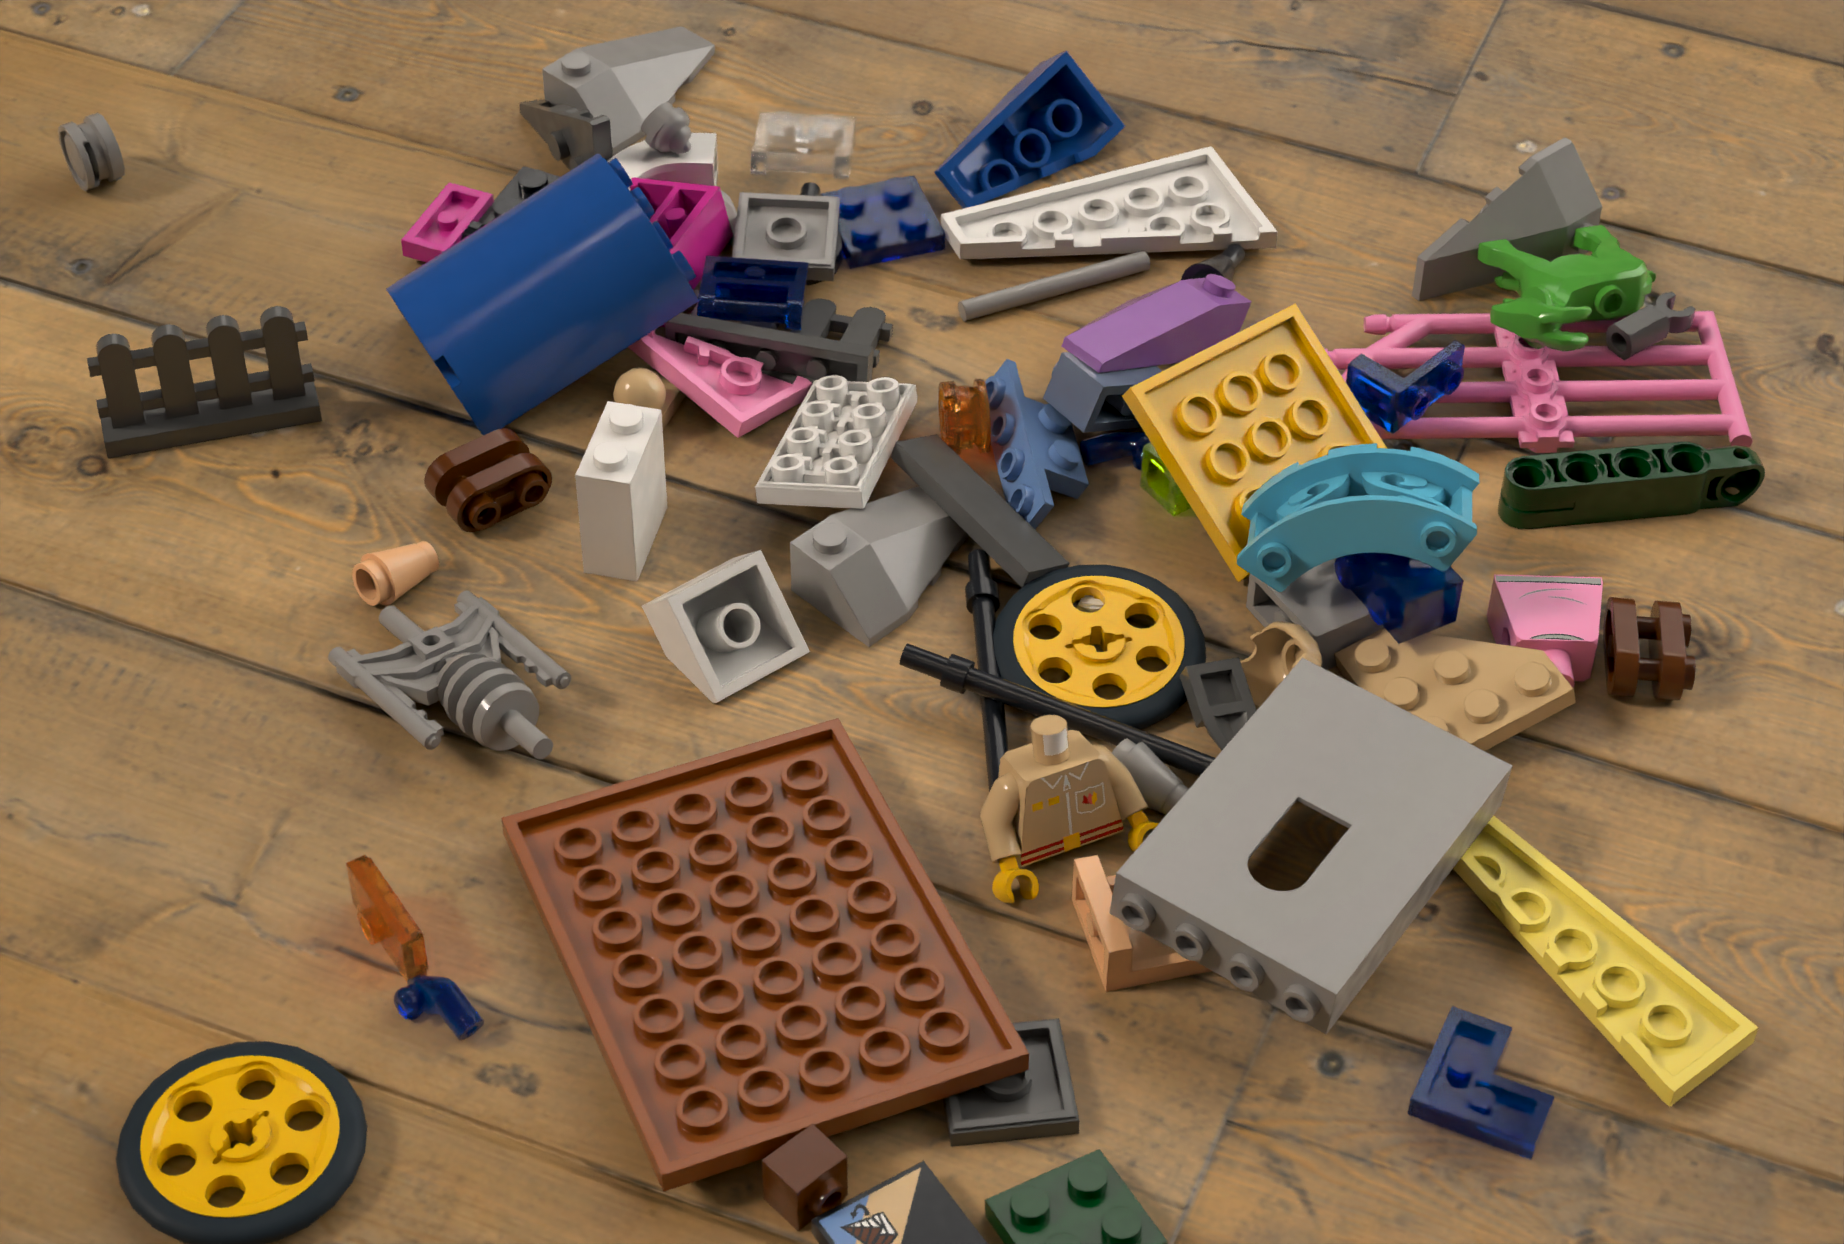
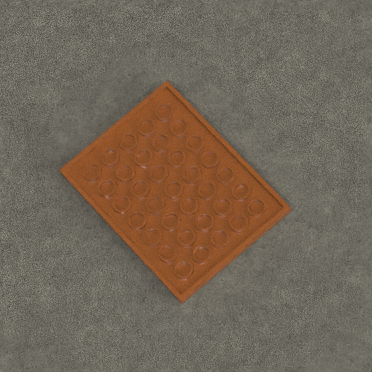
(759, 951)

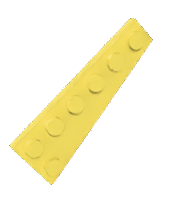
(1628, 987)

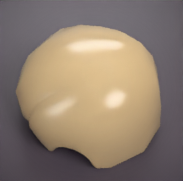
(1275, 655)

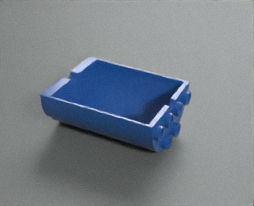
(545, 292)

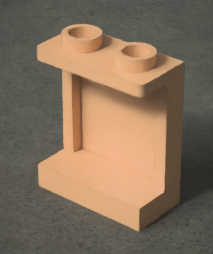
(1120, 953)

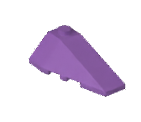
(1161, 326)

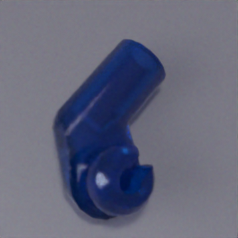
(1114, 446)
(438, 997)

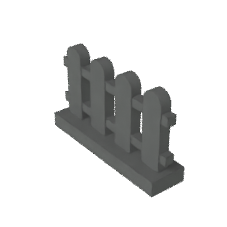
(798, 351)
(210, 409)

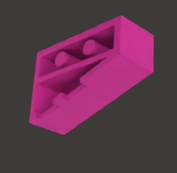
(691, 218)

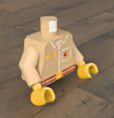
(1055, 800)

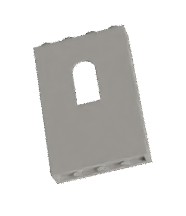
(1385, 774)

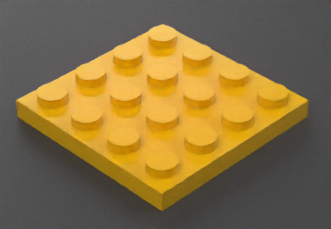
(1244, 416)

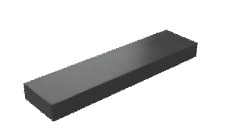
(977, 508)

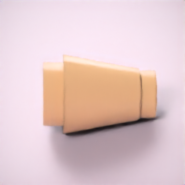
(393, 572)

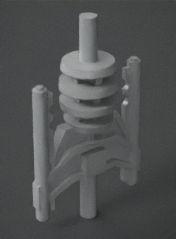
(463, 671)

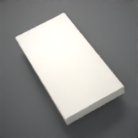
(837, 443)

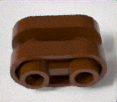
(488, 480)
(1667, 637)

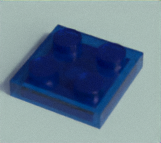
(886, 222)

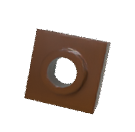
(805, 1177)

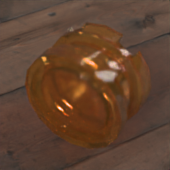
(964, 416)

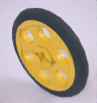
(1124, 592)
(268, 1209)

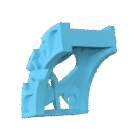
(1359, 504)

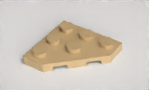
(1459, 684)

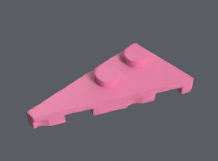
(721, 383)

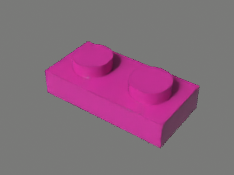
(445, 221)

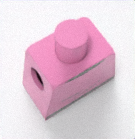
(1549, 616)

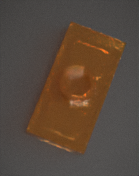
(386, 918)

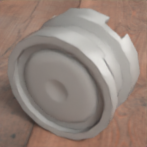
(91, 151)

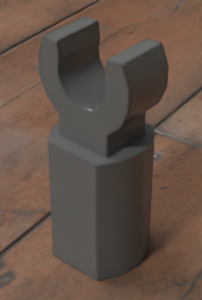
(1648, 326)

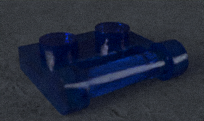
(753, 290)

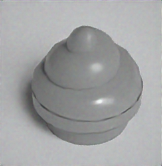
(667, 129)

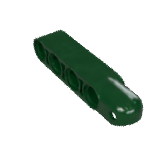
(1625, 483)

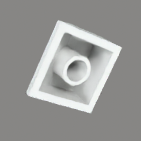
(727, 626)

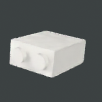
(621, 491)

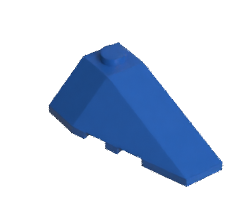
(1034, 131)

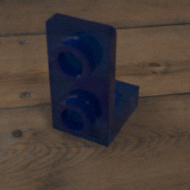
(1397, 400)

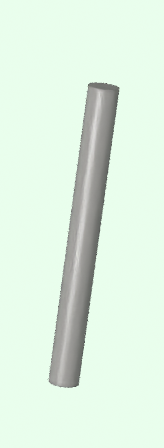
(1053, 285)

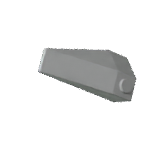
(627, 78)
(1533, 214)
(874, 561)

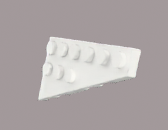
(1147, 207)

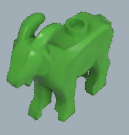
(1567, 288)

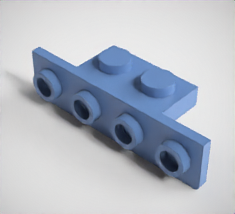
(1031, 448)

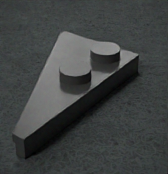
(569, 132)

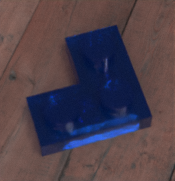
(1468, 1097)

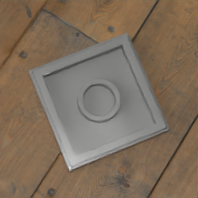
(789, 230)

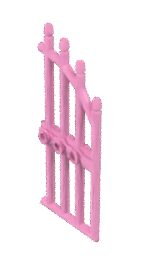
(1539, 395)

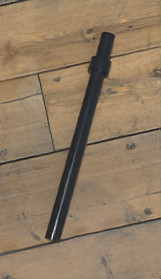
(983, 602)
(960, 675)

